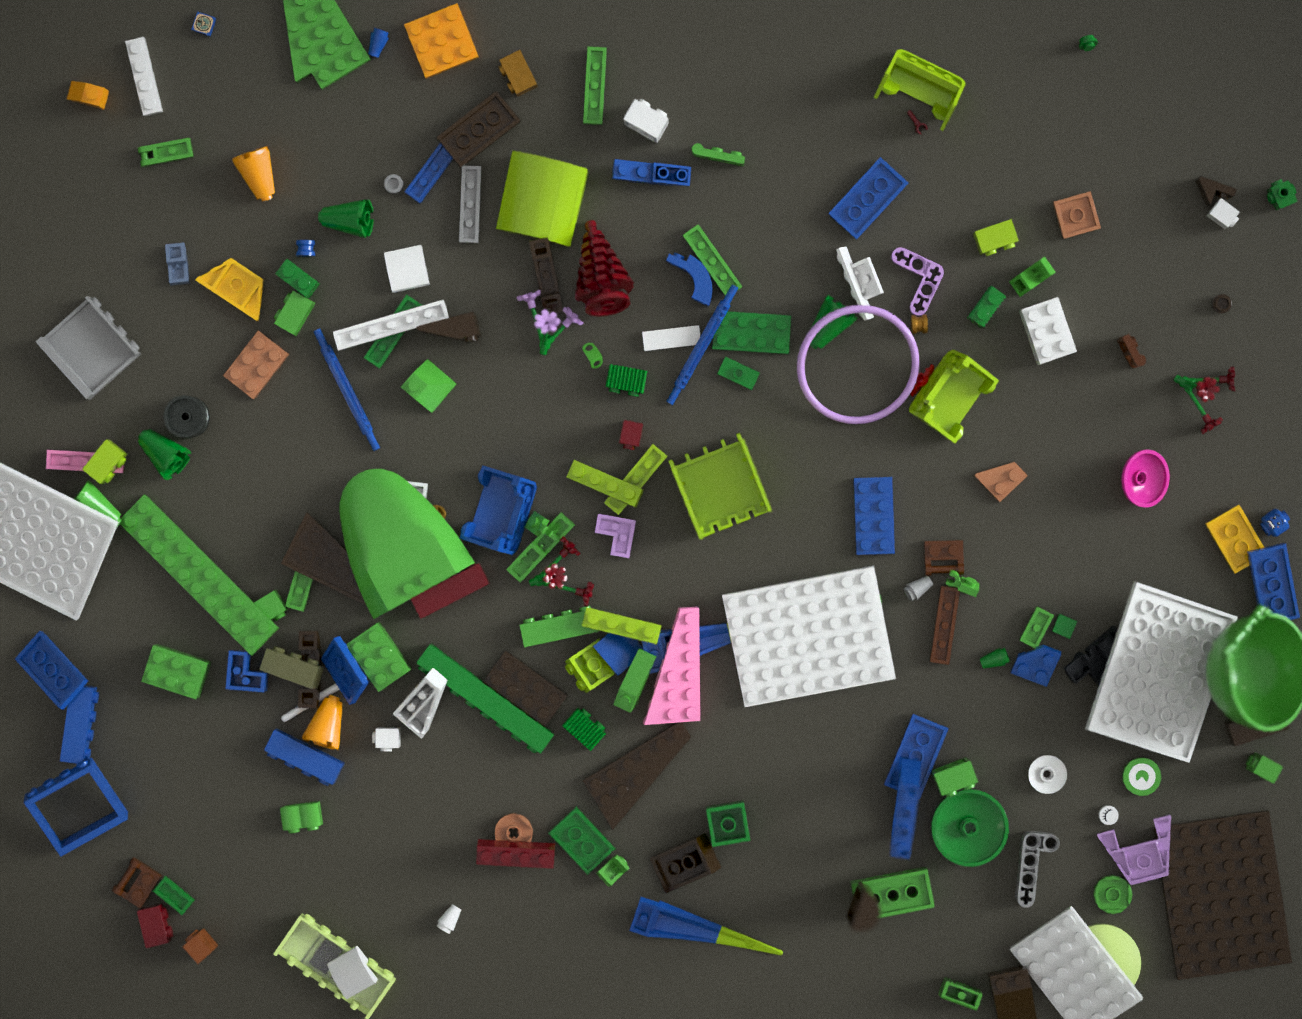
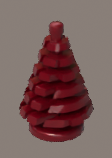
(601, 276)

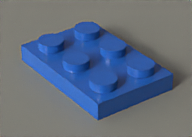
(344, 670)

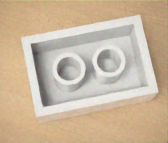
(1047, 331)

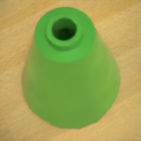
(96, 500)

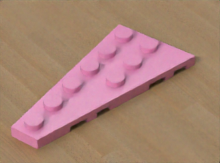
(678, 680)

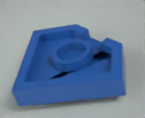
(1036, 664)

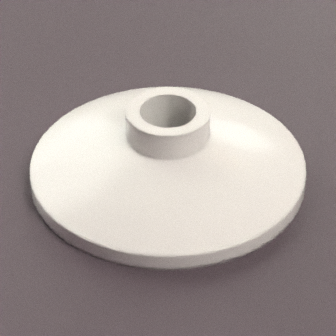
(1057, 776)

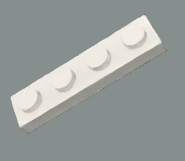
(143, 76)

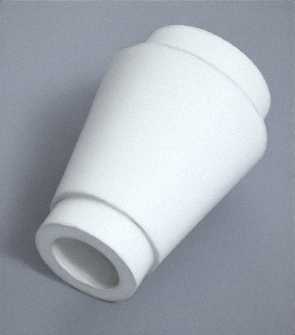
(449, 919)

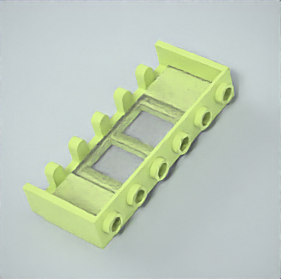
(314, 946)

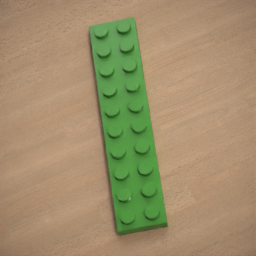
(198, 574)

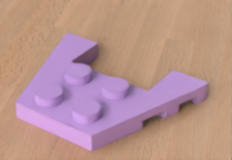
(1142, 860)

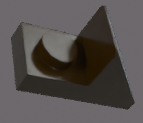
(1209, 188)

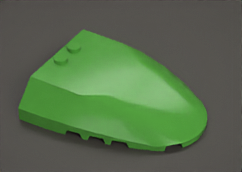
(396, 540)

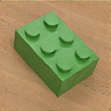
(379, 656)
(176, 671)

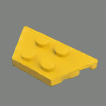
(236, 286)

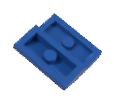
(617, 651)

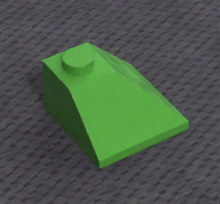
(428, 385)

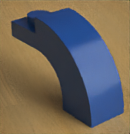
(699, 274)

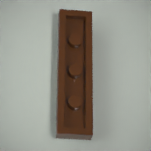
(944, 625)

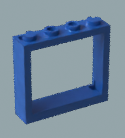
(905, 808)
(89, 832)

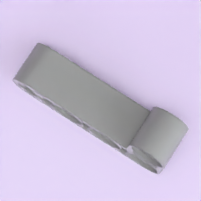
(1032, 869)

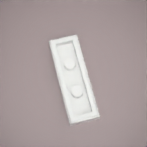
(671, 338)

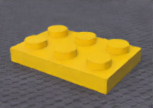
(1234, 537)

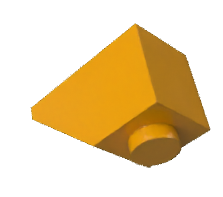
(88, 94)

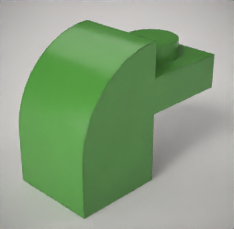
(1032, 276)

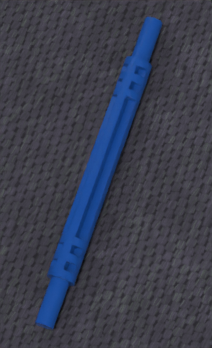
(702, 344)
(346, 390)

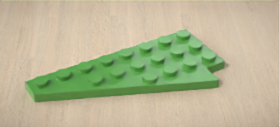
(321, 41)

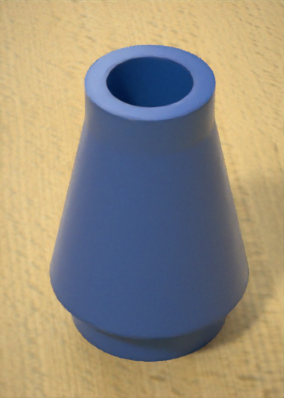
(377, 42)

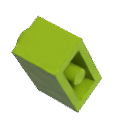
(996, 237)
(105, 462)

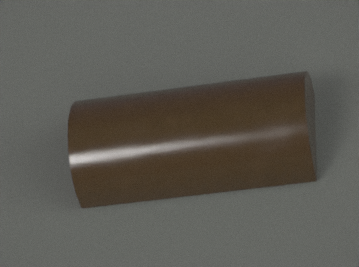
(863, 910)

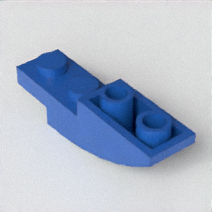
(651, 173)

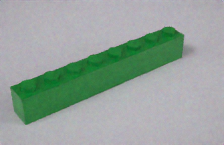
(486, 699)

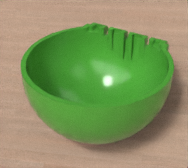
(1257, 670)

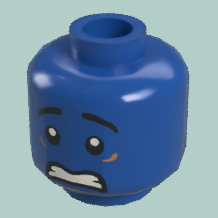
(1275, 523)

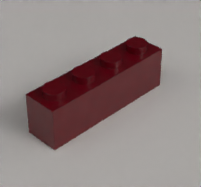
(450, 590)
(515, 853)

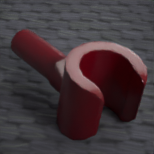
(916, 122)

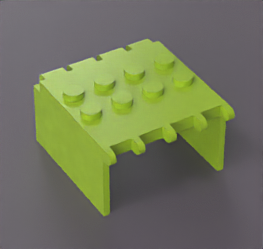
(720, 487)

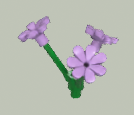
(548, 322)

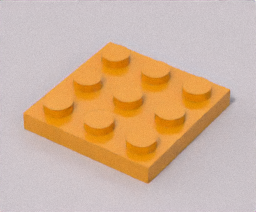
(441, 40)

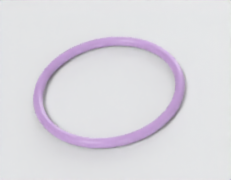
(841, 312)

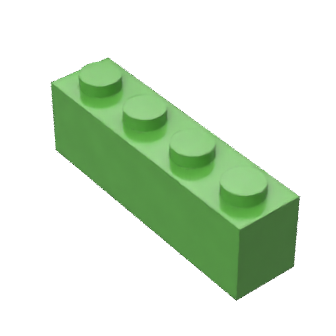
(554, 628)

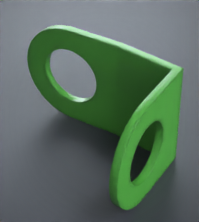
(593, 355)

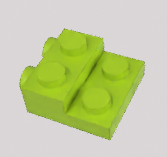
(588, 668)

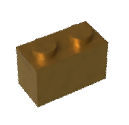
(518, 73)

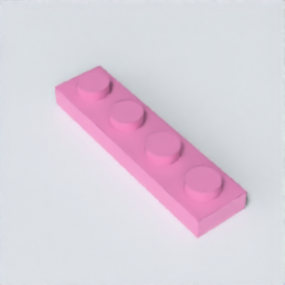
(70, 460)

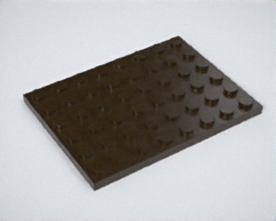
(1224, 896)

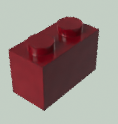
(631, 434)
(154, 925)

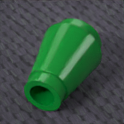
(995, 659)

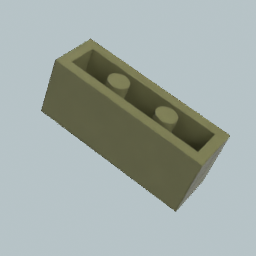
(292, 667)

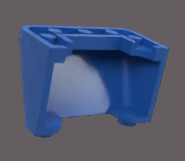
(500, 511)

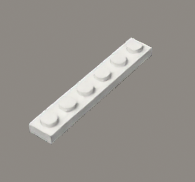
(390, 325)

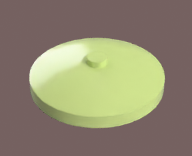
(1120, 947)

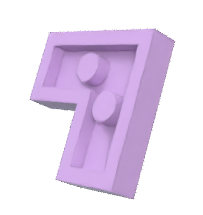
(621, 529)

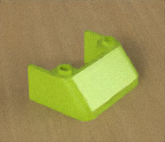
(924, 82)

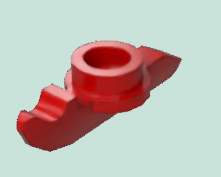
(922, 379)

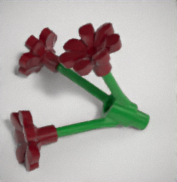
(1205, 390)
(553, 577)

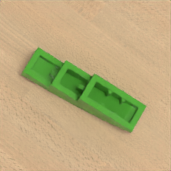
(540, 548)

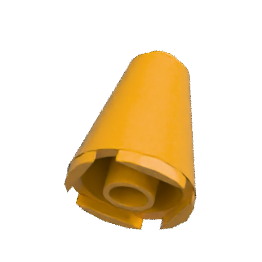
(257, 172)
(326, 724)

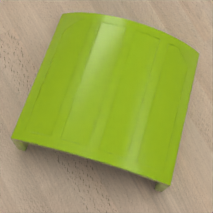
(542, 198)

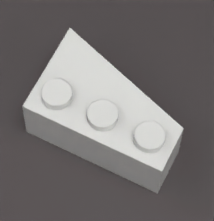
(421, 704)

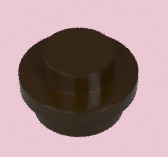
(1221, 303)

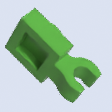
(538, 524)
(965, 585)

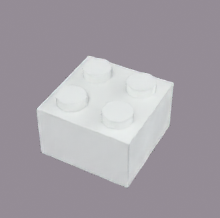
(646, 120)

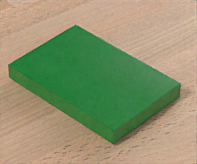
(581, 840)

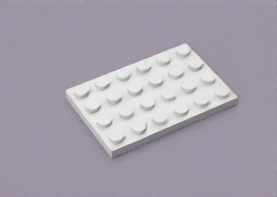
(1075, 969)

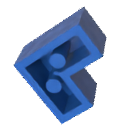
(241, 677)

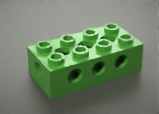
(900, 882)

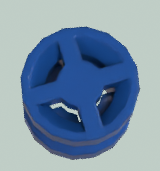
(305, 248)

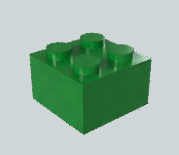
(728, 823)

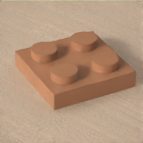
(1076, 215)

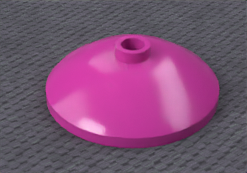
(1152, 478)

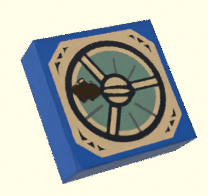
(203, 24)

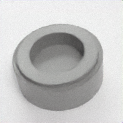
(393, 184)

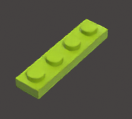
(639, 474)
(605, 483)
(621, 625)

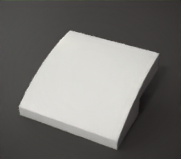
(406, 268)
(351, 972)

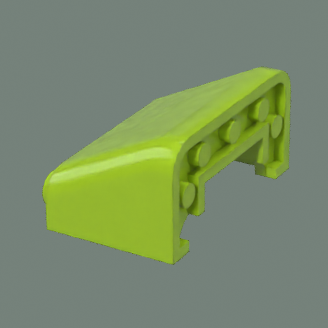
(951, 394)

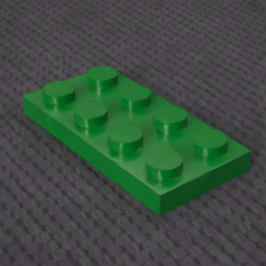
(753, 333)

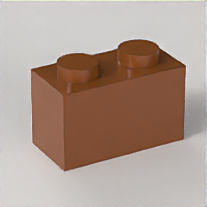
(199, 945)

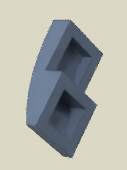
(177, 263)

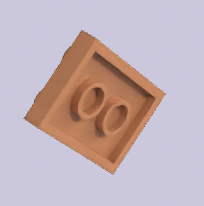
(256, 365)

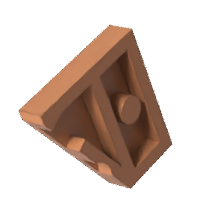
(1002, 479)

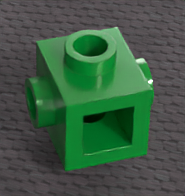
(1288, 194)

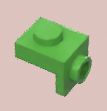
(613, 870)

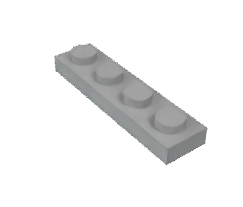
(470, 204)

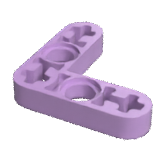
(923, 272)

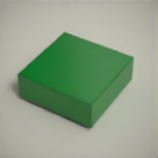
(1064, 626)

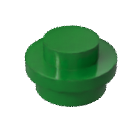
(1087, 43)

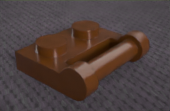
(1128, 346)
(943, 551)
(142, 886)

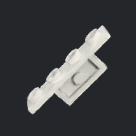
(861, 278)

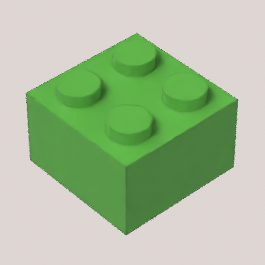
(954, 777)

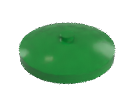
(970, 827)

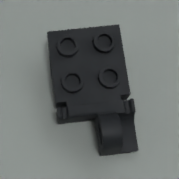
(1095, 659)

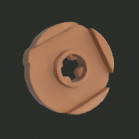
(514, 821)

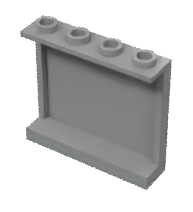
(89, 347)

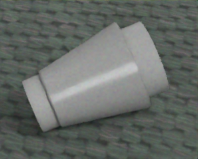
(917, 588)

